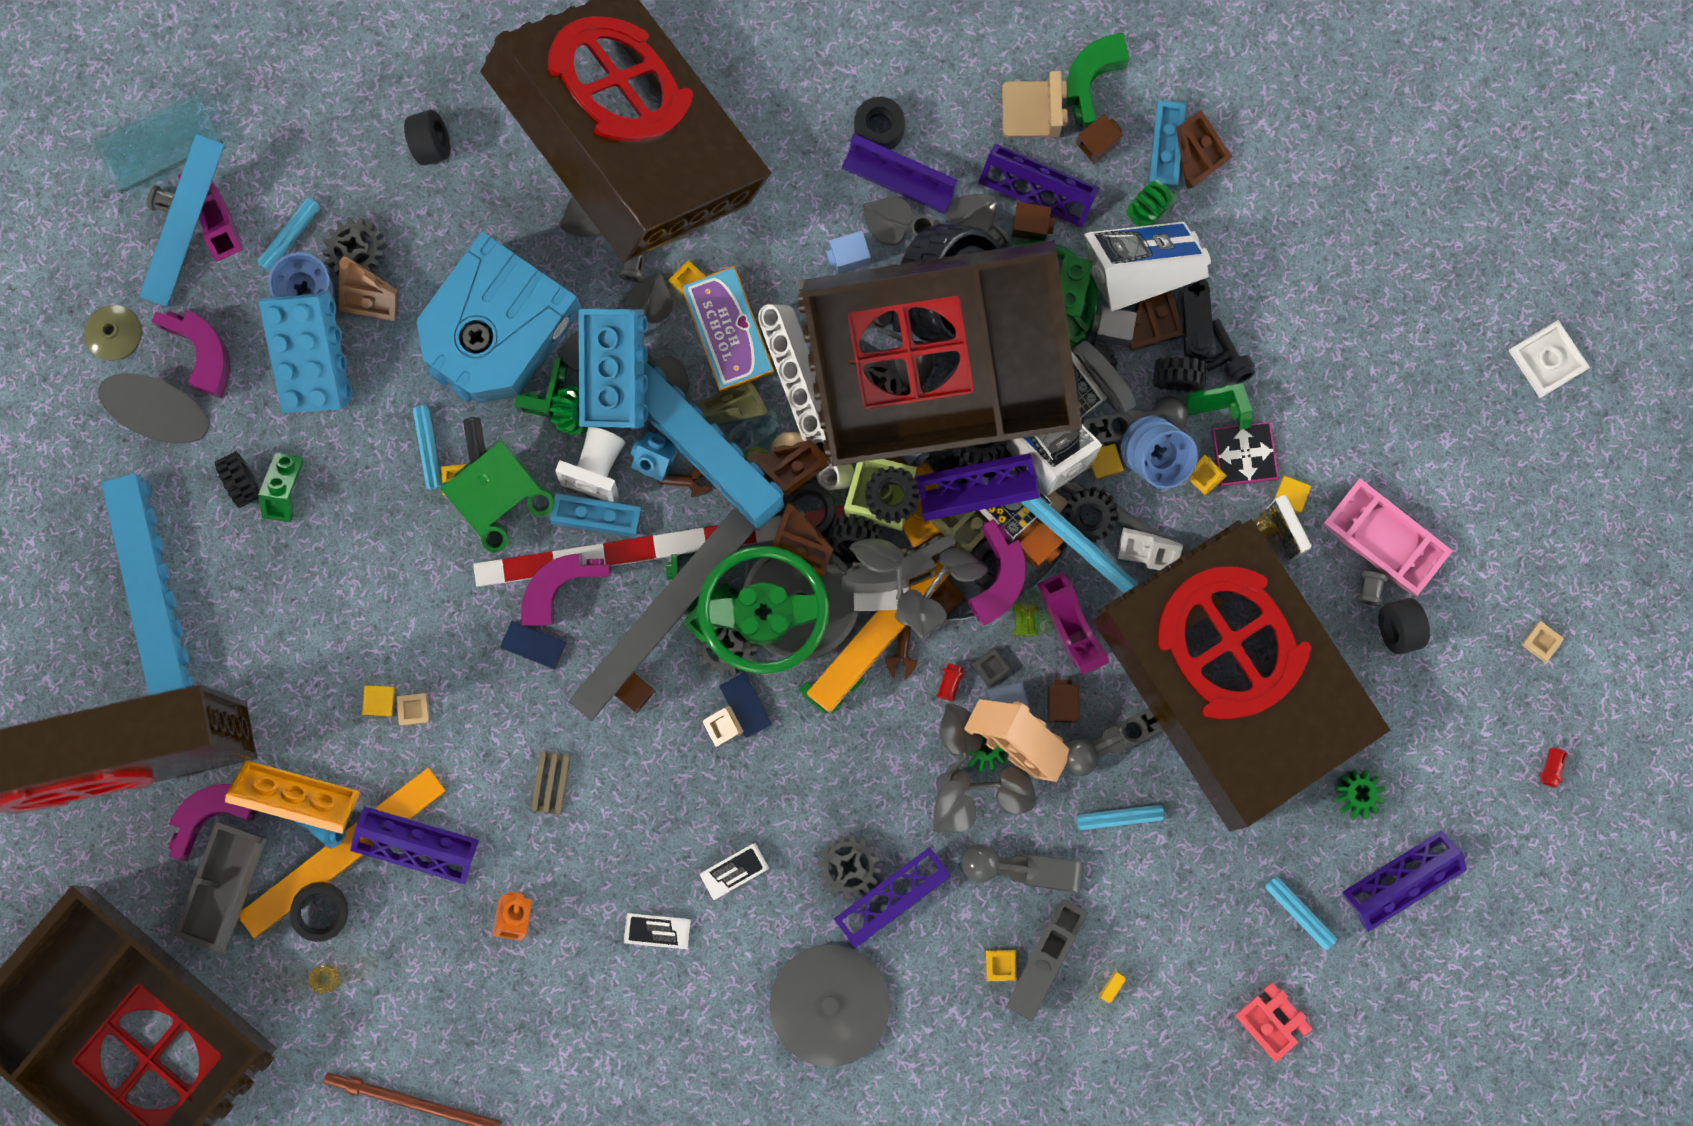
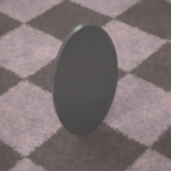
(153, 408)

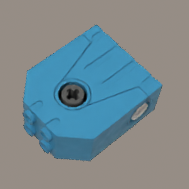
(505, 307)

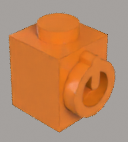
(1040, 544)
(512, 916)

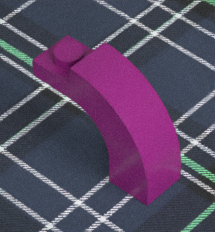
(218, 226)
(212, 358)
(1009, 577)
(541, 591)
(1070, 624)
(195, 812)

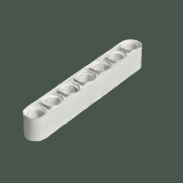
(797, 385)

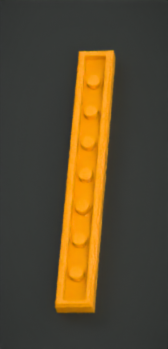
(862, 652)
(331, 862)

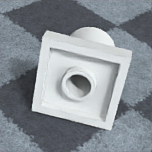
(594, 466)

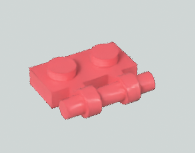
(1266, 1027)

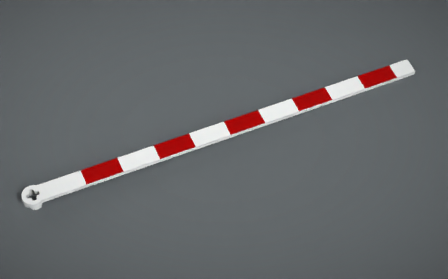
(625, 551)

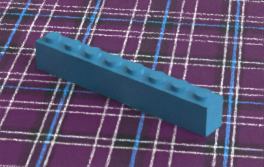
(709, 451)
(146, 584)

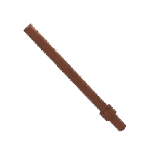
(356, 1086)

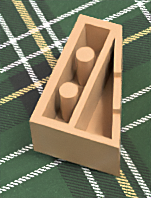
(1020, 735)

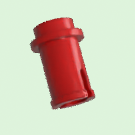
(950, 682)
(1553, 768)

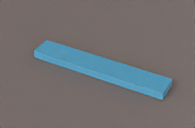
(181, 220)

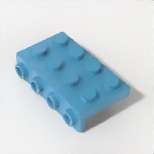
(306, 352)
(612, 368)

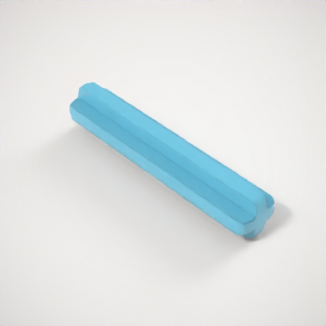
(289, 233)
(427, 447)
(1120, 817)
(1300, 913)

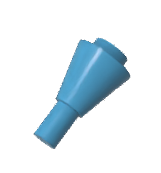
(328, 838)

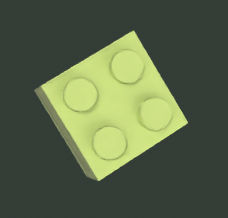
(890, 495)

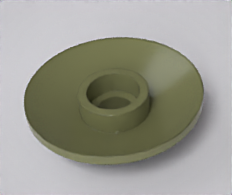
(119, 343)

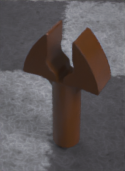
(687, 480)
(902, 653)

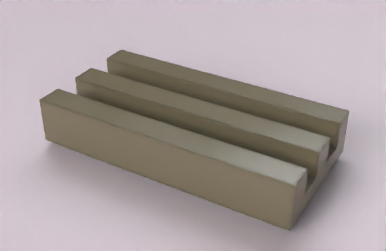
(549, 789)

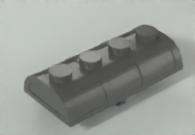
(220, 887)

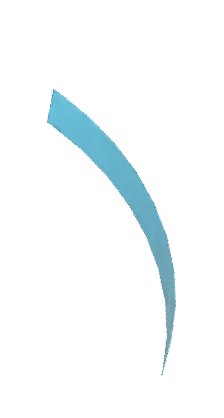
(1023, 594)

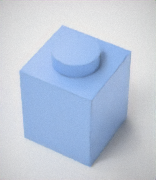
(848, 252)

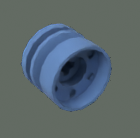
(297, 273)
(1159, 452)

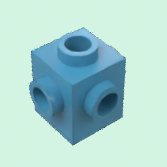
(653, 456)

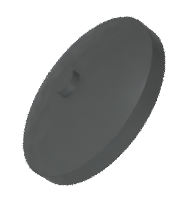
(841, 605)
(829, 1005)

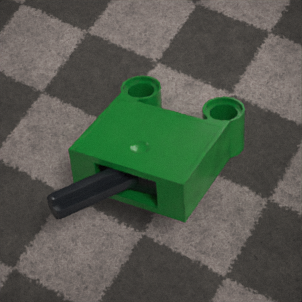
(491, 485)

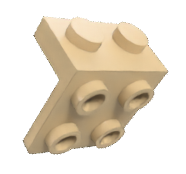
(1034, 107)

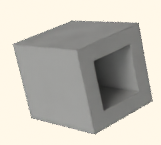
(1114, 326)

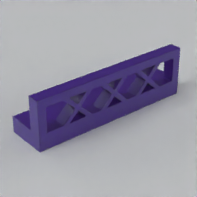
(900, 174)
(1043, 176)
(979, 491)
(414, 840)
(1410, 884)
(898, 907)

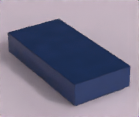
(533, 645)
(745, 705)

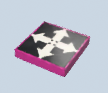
(1245, 454)

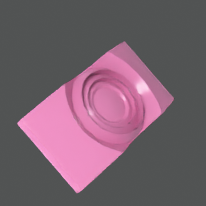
(1387, 538)

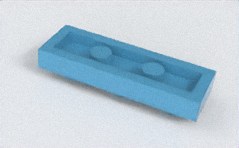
(1165, 146)
(595, 515)

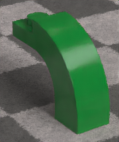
(1097, 58)

